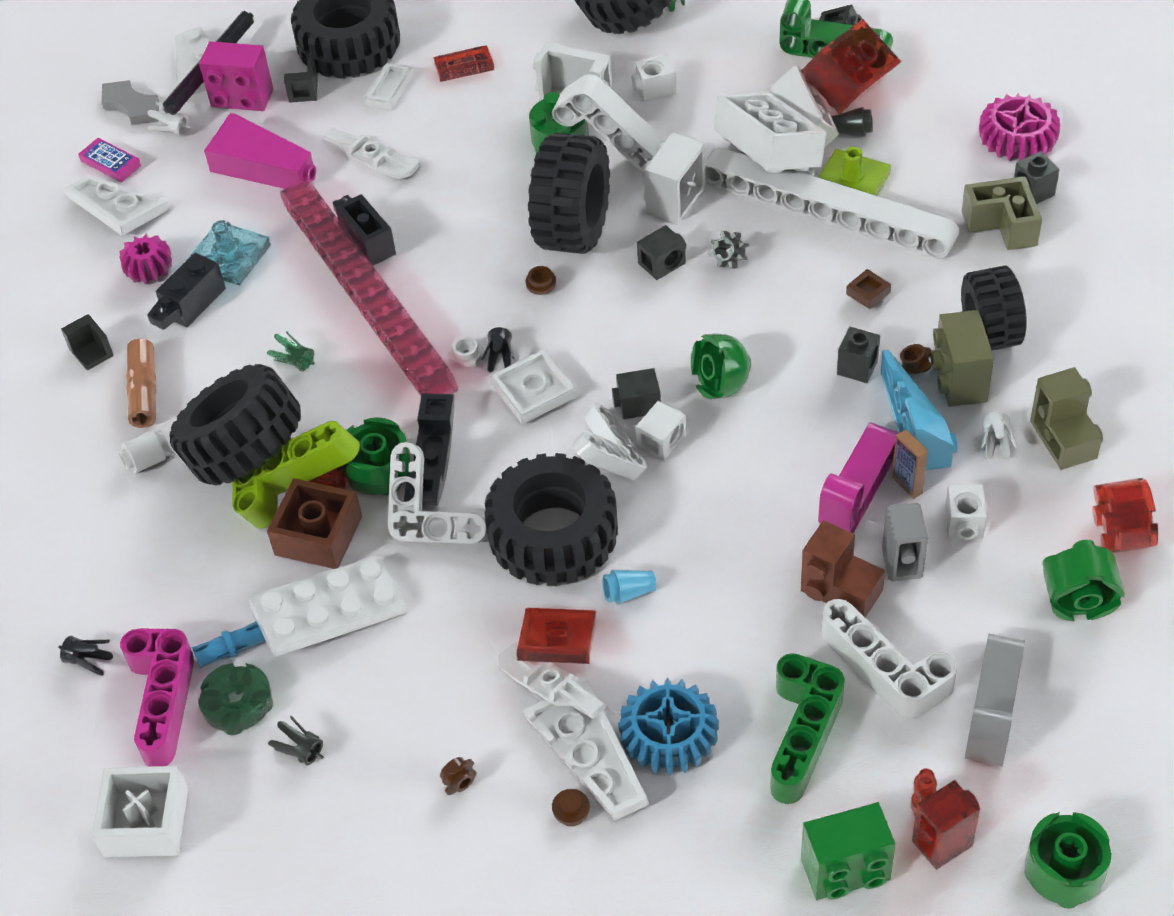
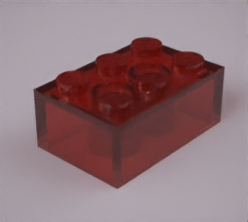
(850, 66)

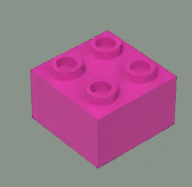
(236, 76)

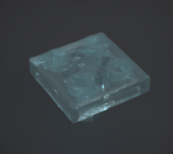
(229, 244)

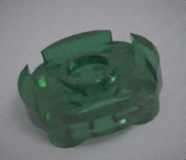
(238, 715)

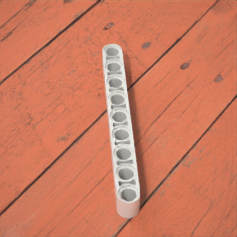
(832, 204)

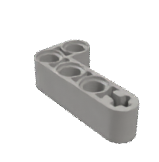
(995, 700)

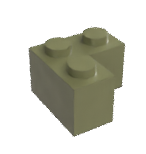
(1005, 206)
(1062, 418)

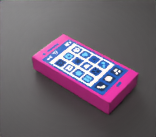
(109, 159)

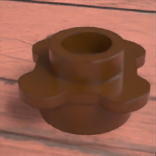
(916, 359)
(457, 775)

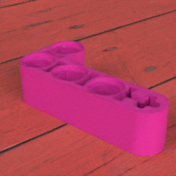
(850, 494)
(164, 658)

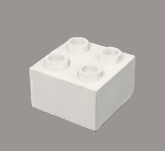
(674, 177)
(140, 811)

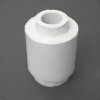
(144, 451)

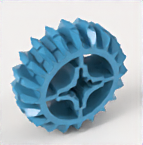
(646, 721)

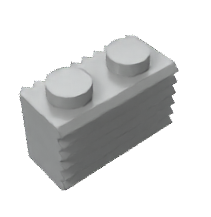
(904, 541)

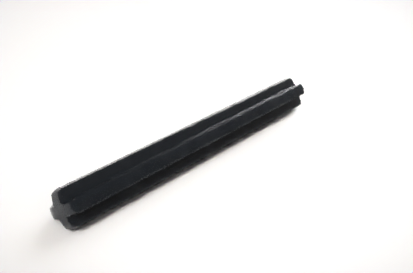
(194, 78)

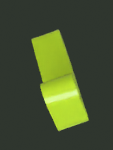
(301, 458)

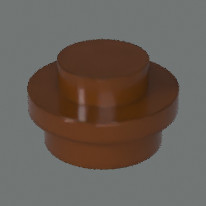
(540, 280)
(570, 807)

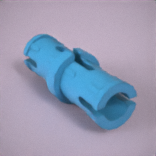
(228, 644)

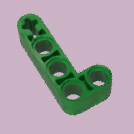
(808, 36)
(803, 732)

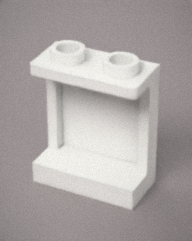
(562, 65)

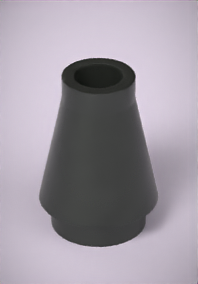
(854, 122)

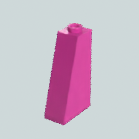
(257, 155)

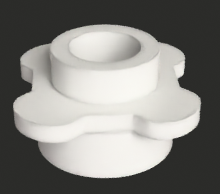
(465, 352)

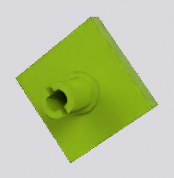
(855, 171)

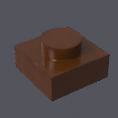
(868, 289)

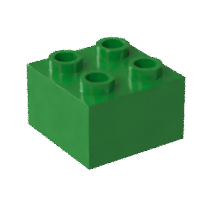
(847, 851)

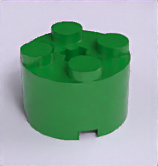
(543, 124)
(371, 466)
(1083, 581)
(1068, 858)

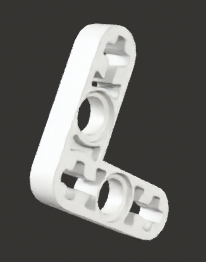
(609, 445)
(413, 508)

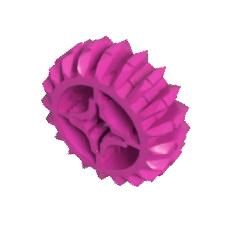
(1019, 127)

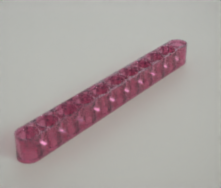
(368, 291)

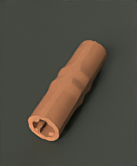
(141, 383)

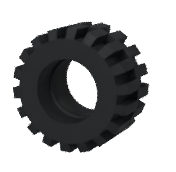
(1000, 304)

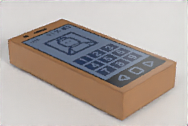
(909, 463)

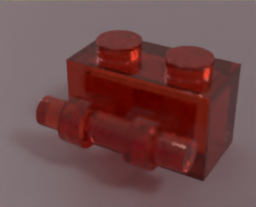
(943, 818)

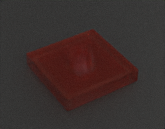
(556, 635)

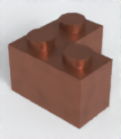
(835, 573)

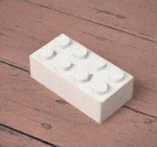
(769, 132)

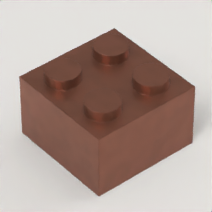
(315, 523)

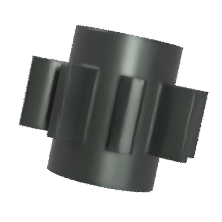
(734, 255)

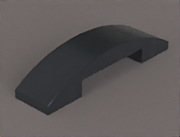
(434, 439)

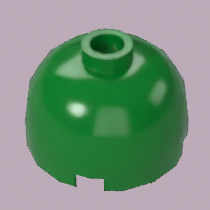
(720, 365)

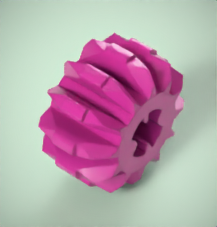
(145, 258)

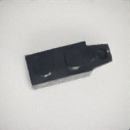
(365, 227)
(187, 292)

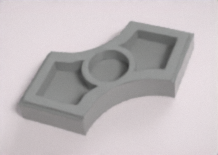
(123, 98)

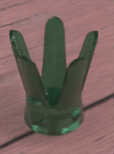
(300, 357)

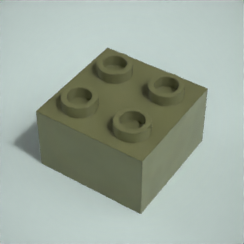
(962, 358)

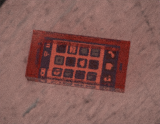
(463, 63)

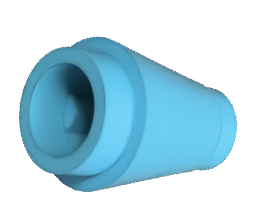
(627, 584)

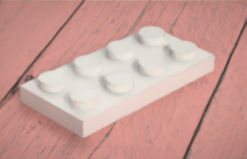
(327, 605)

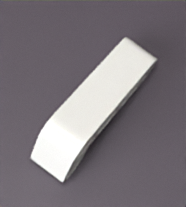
(610, 115)
(846, 628)

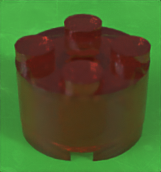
(1125, 514)

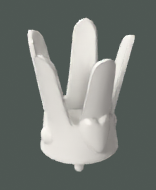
(176, 123)
(997, 426)

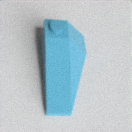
(917, 414)

